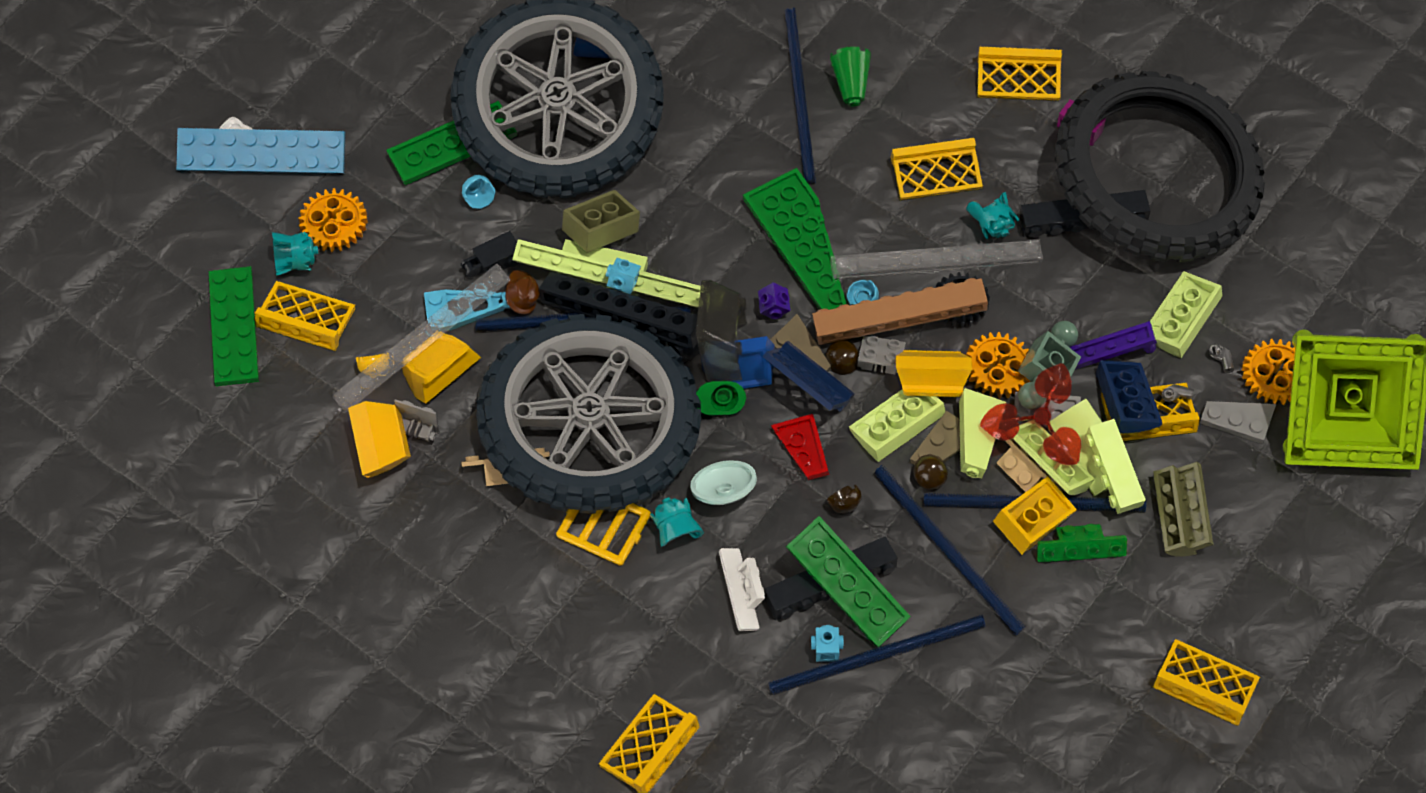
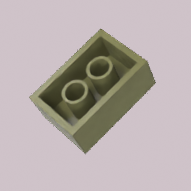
(600, 221)

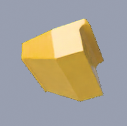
(438, 366)
(933, 372)
(378, 437)

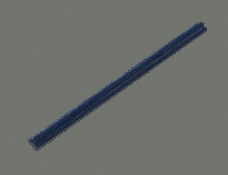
(800, 96)
(526, 322)
(1005, 500)
(955, 557)
(872, 655)

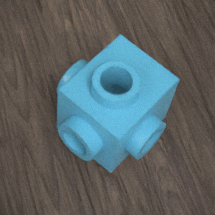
(622, 275)
(827, 643)

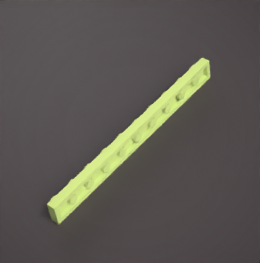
(595, 271)

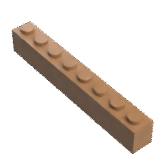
(900, 311)

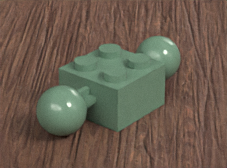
(1045, 353)

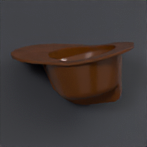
(522, 292)

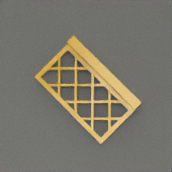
(1021, 57)
(937, 152)
(298, 327)
(1172, 424)
(1200, 694)
(666, 751)

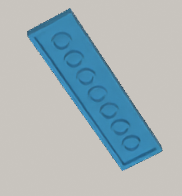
(260, 150)

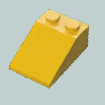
(1034, 515)

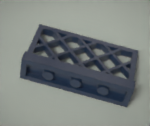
(810, 376)

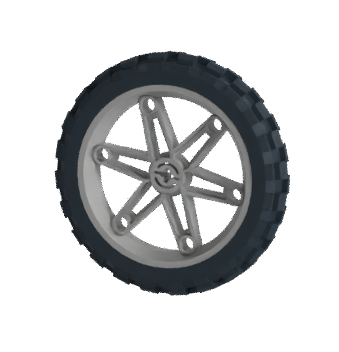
(557, 175)
(588, 490)

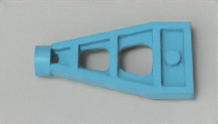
(437, 299)

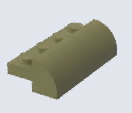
(1183, 509)

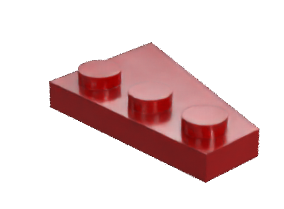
(803, 444)

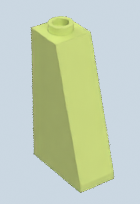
(974, 441)

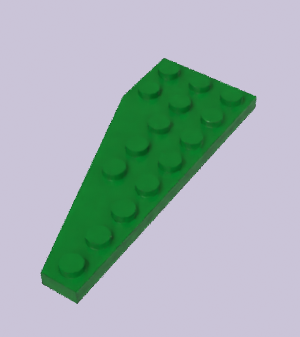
(796, 227)

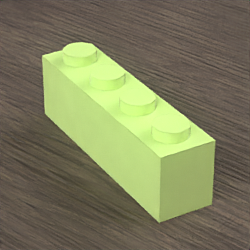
(1115, 466)

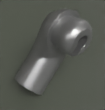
(1222, 355)
(1176, 391)

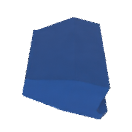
(754, 368)

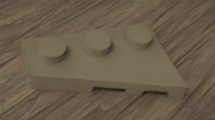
(799, 336)
(942, 440)

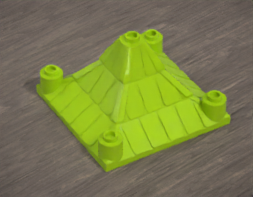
(1357, 401)

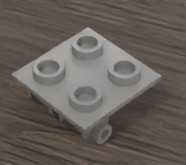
(879, 352)
(422, 418)

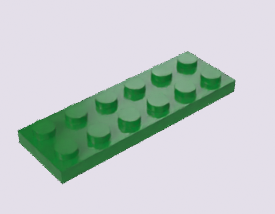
(433, 150)
(233, 326)
(848, 581)

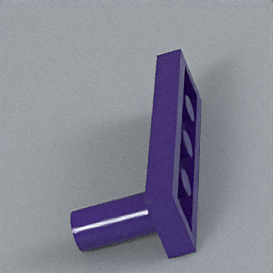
(1116, 344)

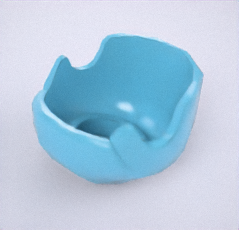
(478, 191)
(861, 291)

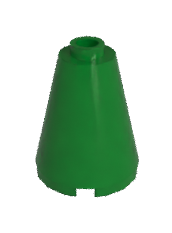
(851, 73)

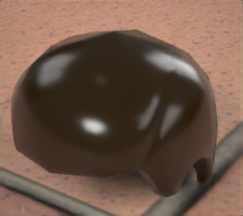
(842, 357)
(930, 472)
(845, 499)

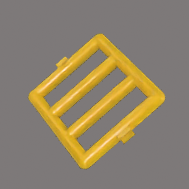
(601, 550)

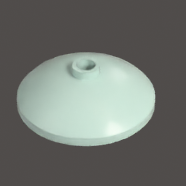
(723, 482)

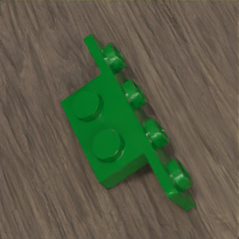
(1081, 543)

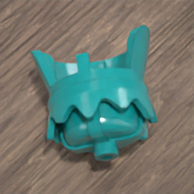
(994, 219)
(293, 252)
(675, 519)

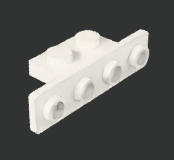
(743, 587)

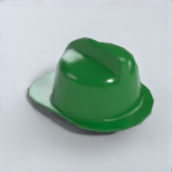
(721, 397)

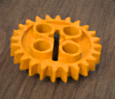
(333, 219)
(989, 349)
(1260, 361)

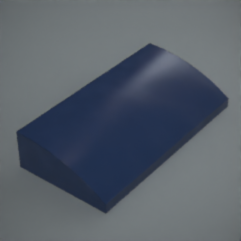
(1128, 396)

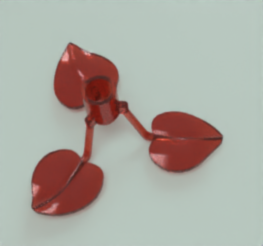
(1054, 385)

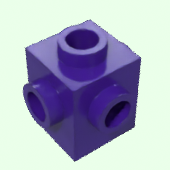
(774, 301)

